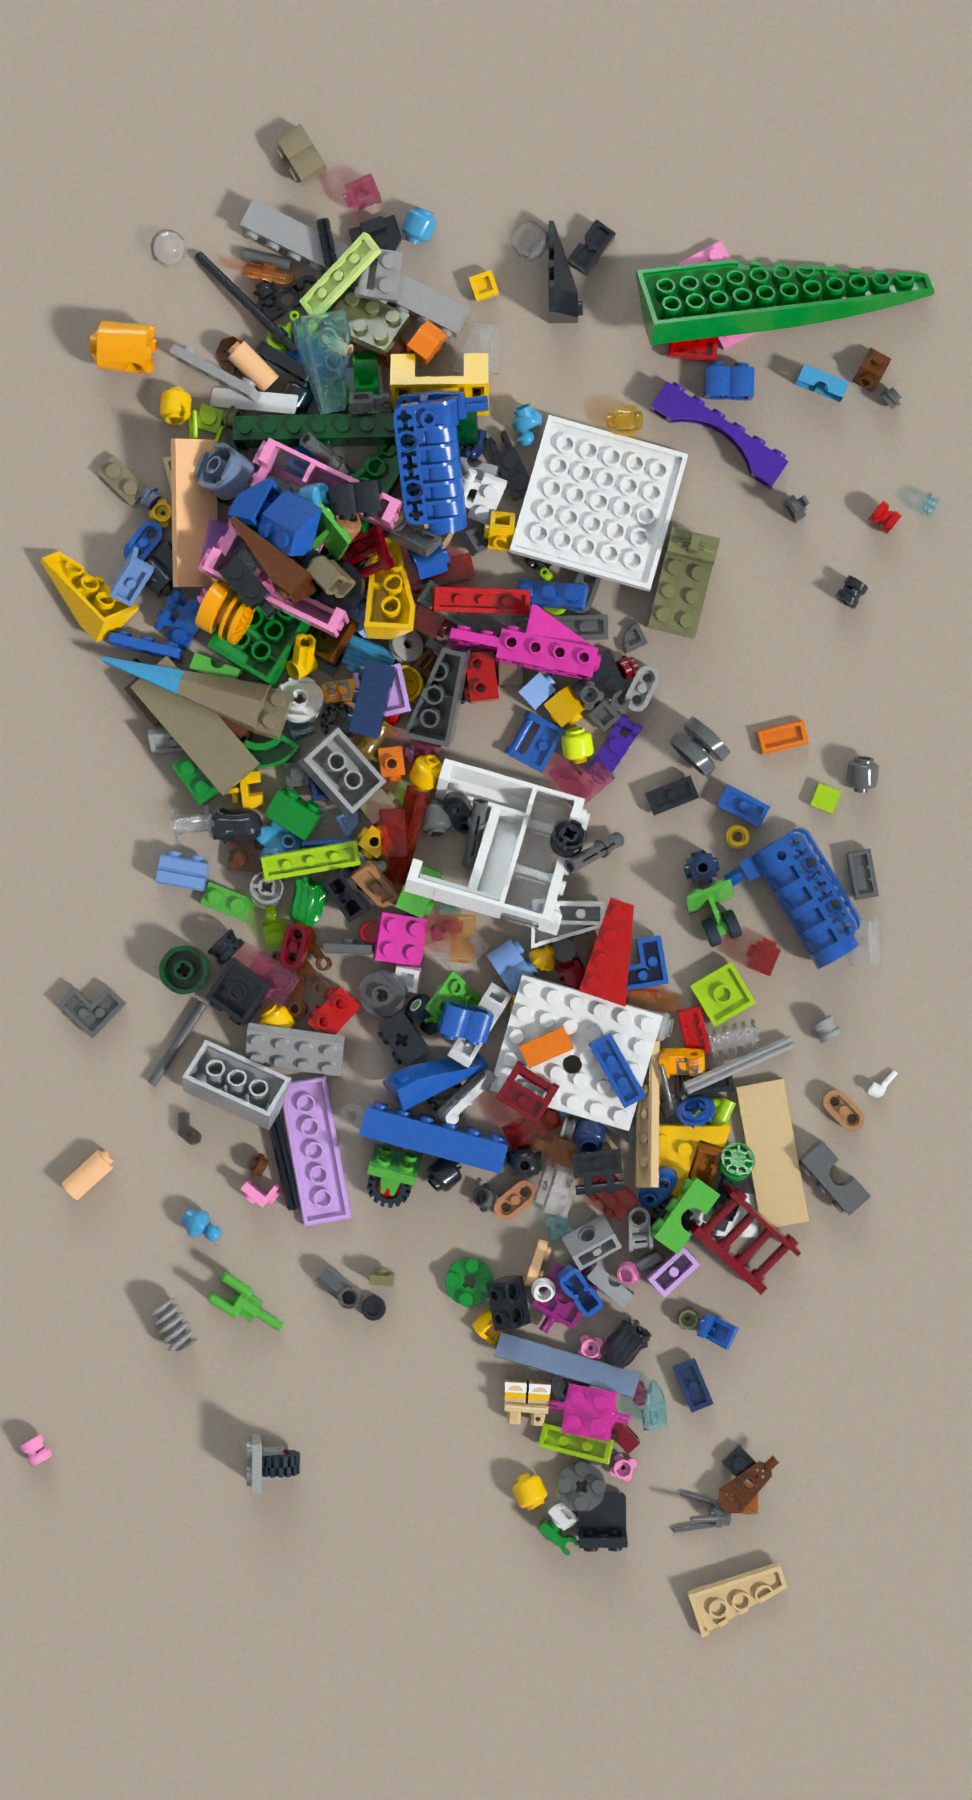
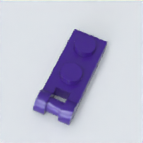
(615, 744)

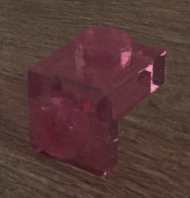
(418, 749)

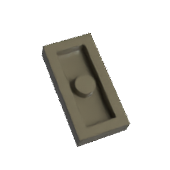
(122, 480)

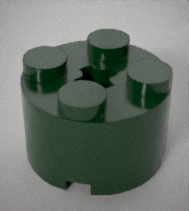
(197, 976)

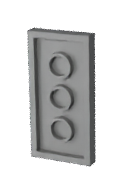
(295, 1049)

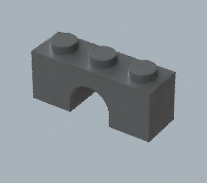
(848, 1194)

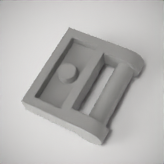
(386, 279)

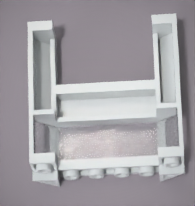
(515, 866)

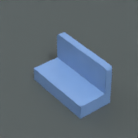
(131, 579)

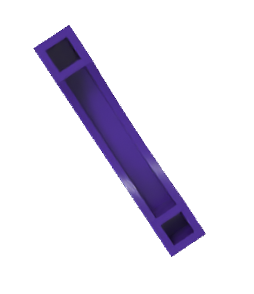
(677, 407)

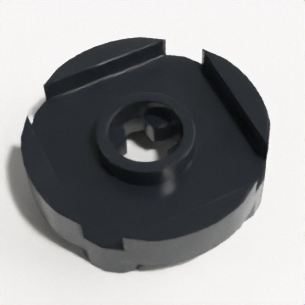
(352, 597)

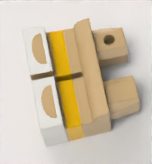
(536, 1404)

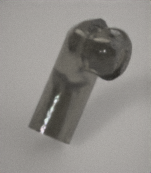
(186, 1131)

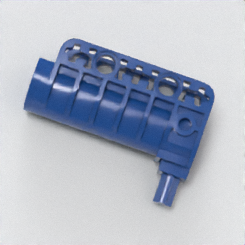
(437, 457)

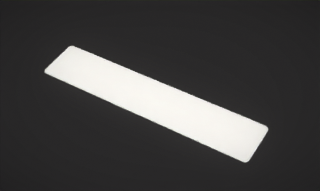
(266, 402)

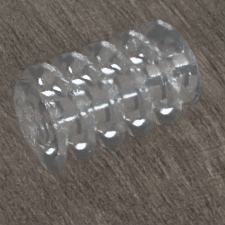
(733, 1038)

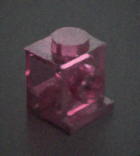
(362, 185)

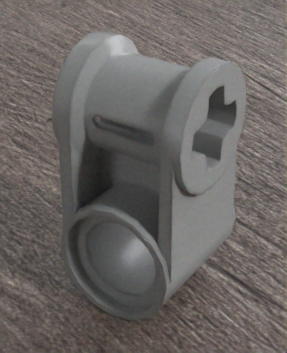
(639, 1232)

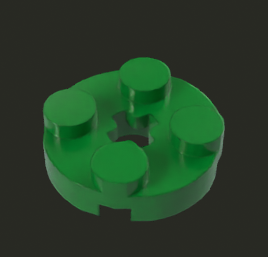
(455, 1278)

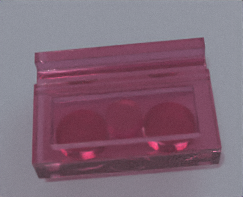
(277, 975)

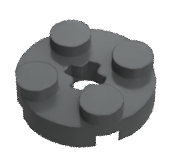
(384, 980)
(567, 1487)

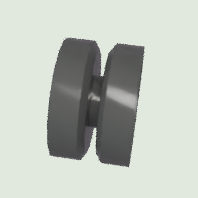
(702, 743)

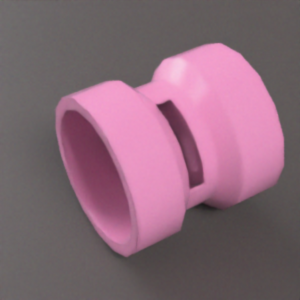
(35, 1444)

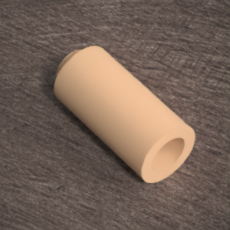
(252, 365)
(88, 1174)

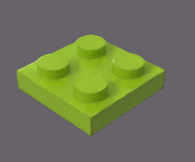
(722, 994)

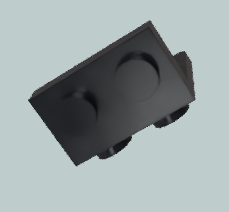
(604, 1525)

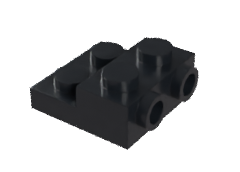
(238, 992)

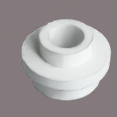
(543, 1296)

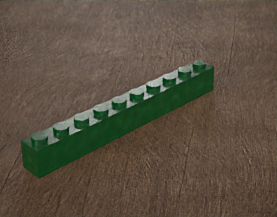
(333, 429)

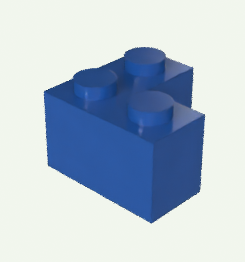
(651, 966)

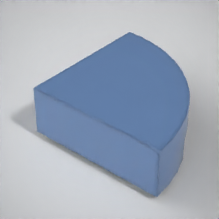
(348, 823)

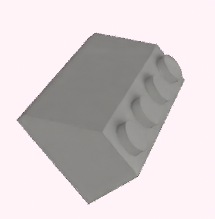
(236, 1084)

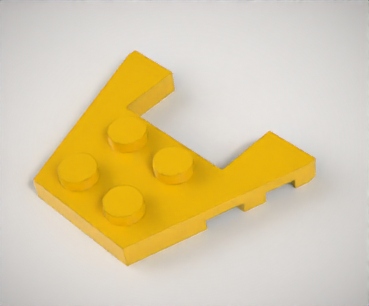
(680, 1143)

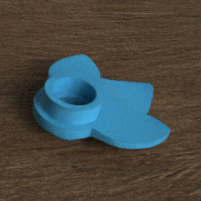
(273, 840)

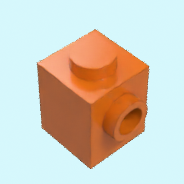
(392, 763)

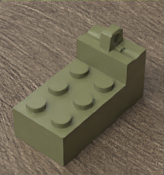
(683, 582)

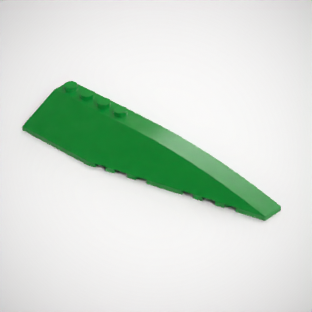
(753, 297)
(271, 640)

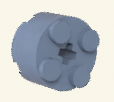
(224, 471)

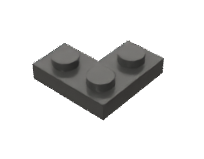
(89, 1015)

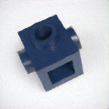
(691, 868)

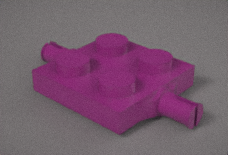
(561, 1307)

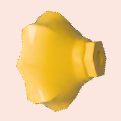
(543, 957)

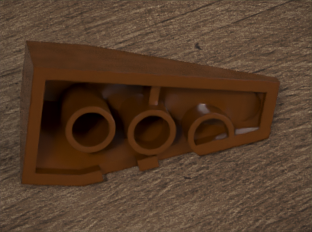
(283, 573)

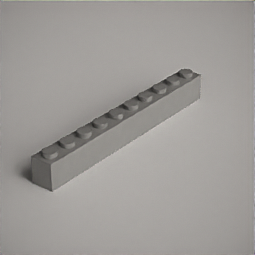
(303, 244)

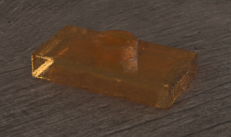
(269, 272)

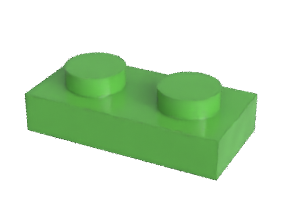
(226, 901)

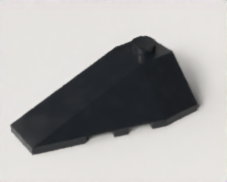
(562, 289)

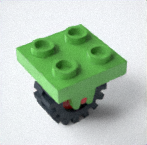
(392, 1174)

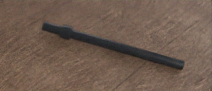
(279, 334)

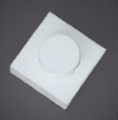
(410, 976)
(563, 1516)

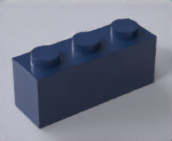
(371, 699)

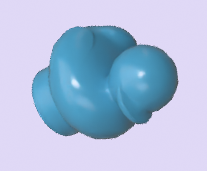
(525, 419)
(198, 1223)

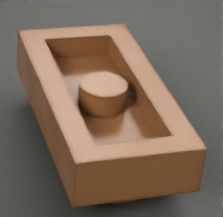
(375, 884)

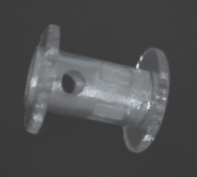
(195, 823)

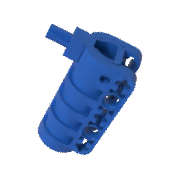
(803, 896)

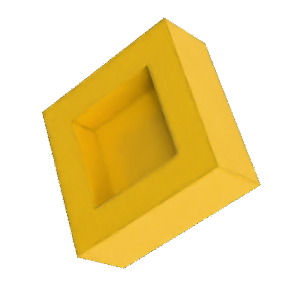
(483, 286)

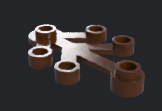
(307, 969)

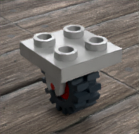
(268, 1463)

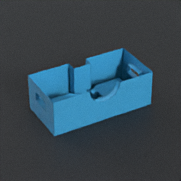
(822, 382)

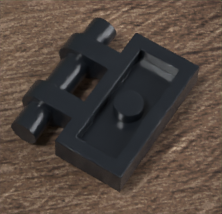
(597, 1164)

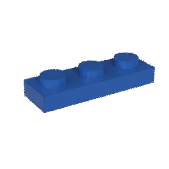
(555, 594)
(145, 645)
(617, 1070)

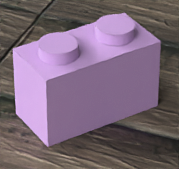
(672, 1271)

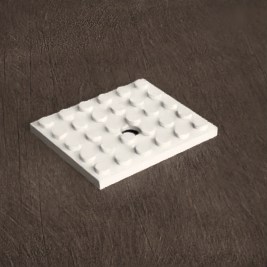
(587, 1093)

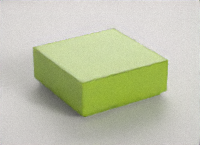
(825, 798)

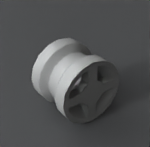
(826, 1028)

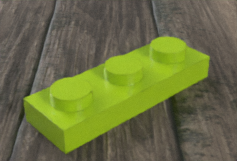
(575, 1445)

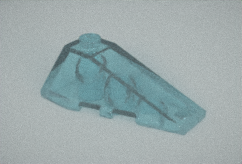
(323, 350)

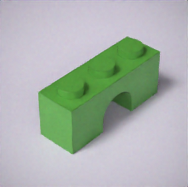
(669, 1228)

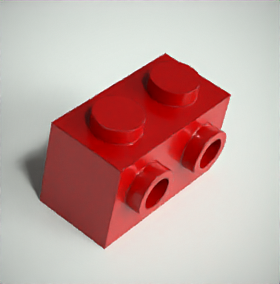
(481, 678)
(334, 1012)

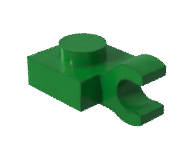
(555, 1535)

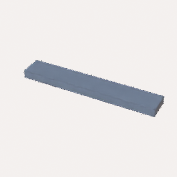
(567, 1365)

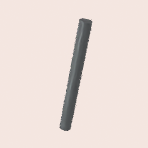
(177, 1043)

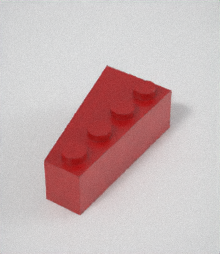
(609, 961)

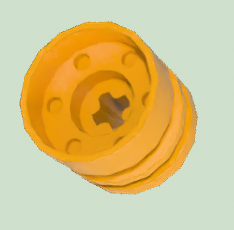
(220, 610)

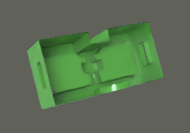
(207, 666)

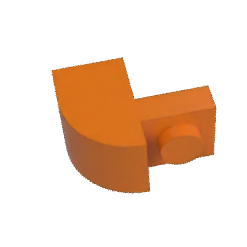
(427, 343)

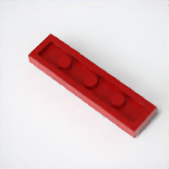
(481, 600)

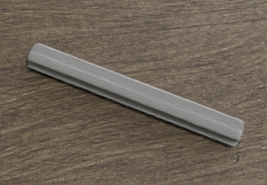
(738, 1065)

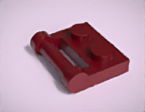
(367, 546)
(523, 1099)

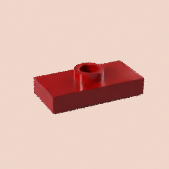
(695, 350)
(693, 1028)

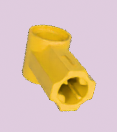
(303, 657)

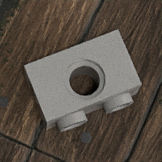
(591, 1242)

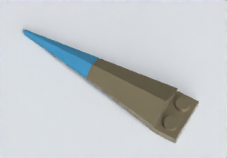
(240, 701)

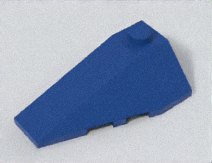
(427, 1079)

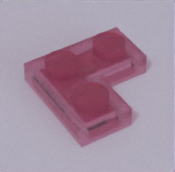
(581, 785)

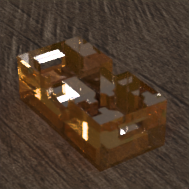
(460, 938)
(653, 1000)

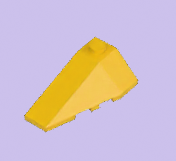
(87, 597)
(389, 599)

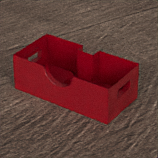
(626, 1437)

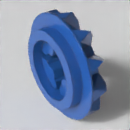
(690, 1105)

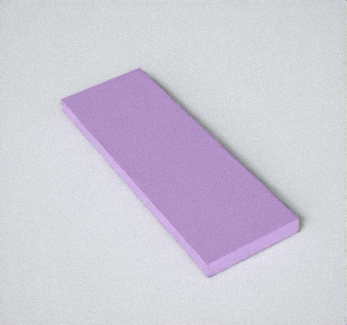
(315, 1152)

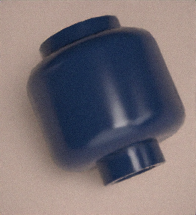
(589, 1135)

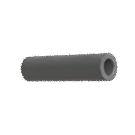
(260, 258)

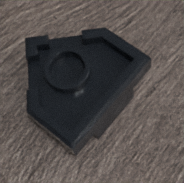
(382, 230)

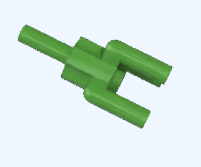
(242, 1302)

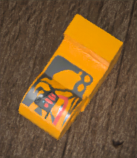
(338, 691)
(682, 1061)

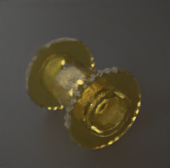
(369, 746)

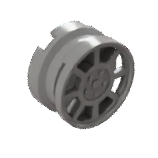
(265, 891)

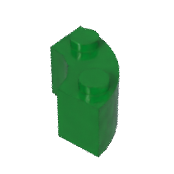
(274, 752)

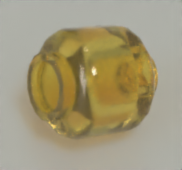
(625, 420)

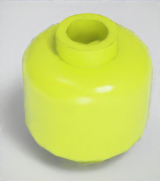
(577, 744)

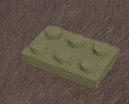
(373, 322)

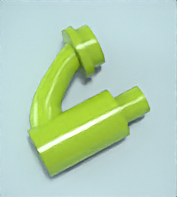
(723, 1111)

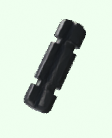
(326, 241)

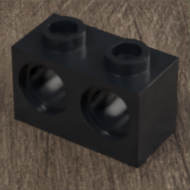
(508, 1303)

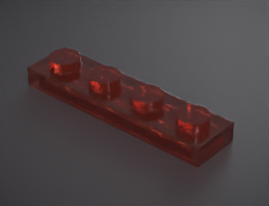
(414, 805)

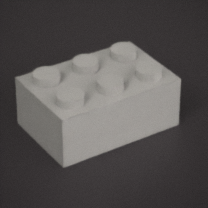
(341, 771)

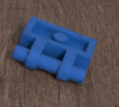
(183, 628)

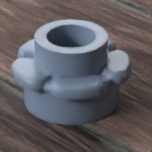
(150, 497)

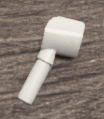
(878, 1090)

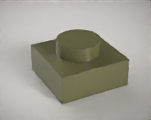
(382, 1277)

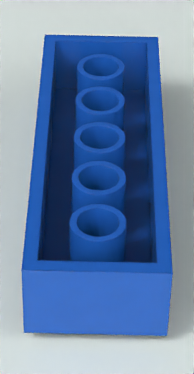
(433, 1137)

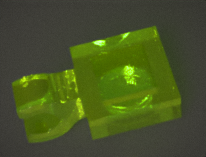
(273, 929)

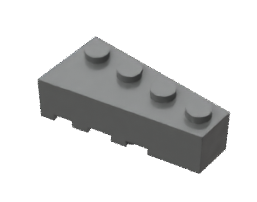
(439, 703)

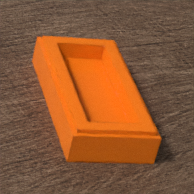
(782, 737)
(546, 1046)

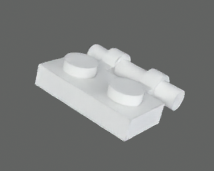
(487, 496)

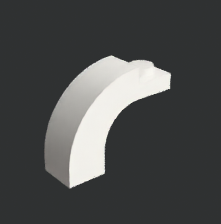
(494, 1000)

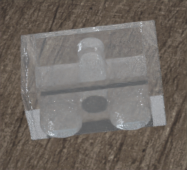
(555, 1189)

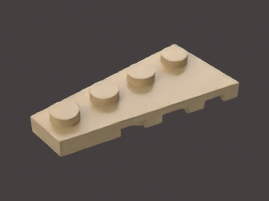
(732, 1596)

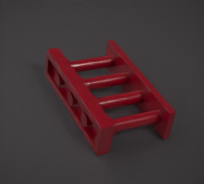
(739, 1261)

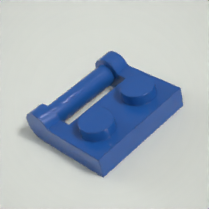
(542, 745)

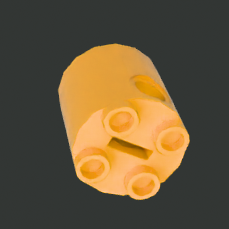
(124, 347)

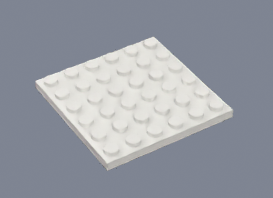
(598, 503)

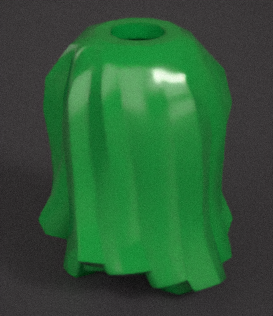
(307, 901)

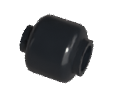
(304, 394)
(443, 1174)

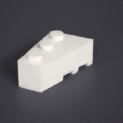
(577, 918)

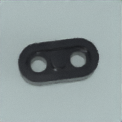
(459, 814)

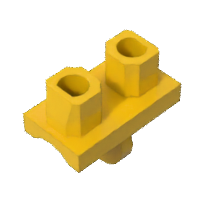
(249, 799)

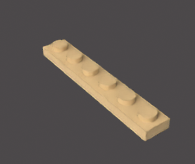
(648, 1126)

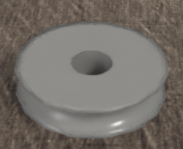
(405, 655)

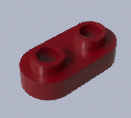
(294, 943)

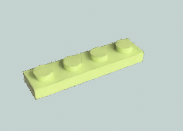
(341, 275)

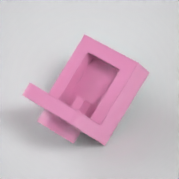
(256, 1194)

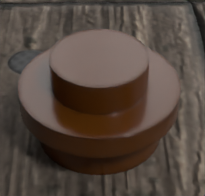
(257, 1165)

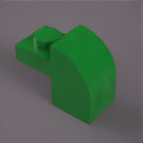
(365, 372)

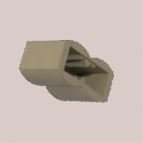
(301, 154)
(330, 576)

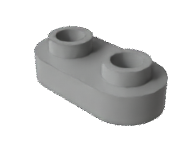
(642, 689)

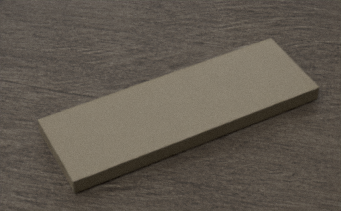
(199, 734)

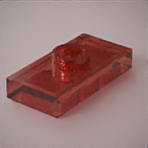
(393, 833)

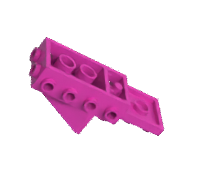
(541, 634)

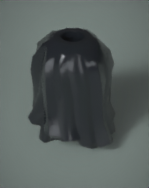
(236, 824)
(521, 1154)
(626, 1343)

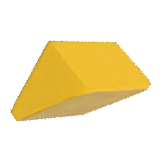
(484, 1327)

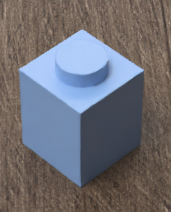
(538, 690)

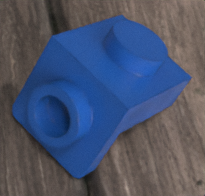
(717, 1330)

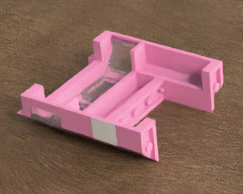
(296, 471)

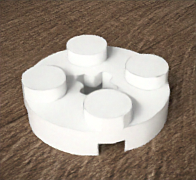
(311, 692)

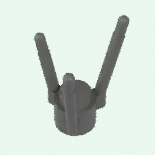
(669, 1102)
(716, 1518)

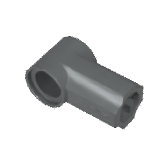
(337, 1285)

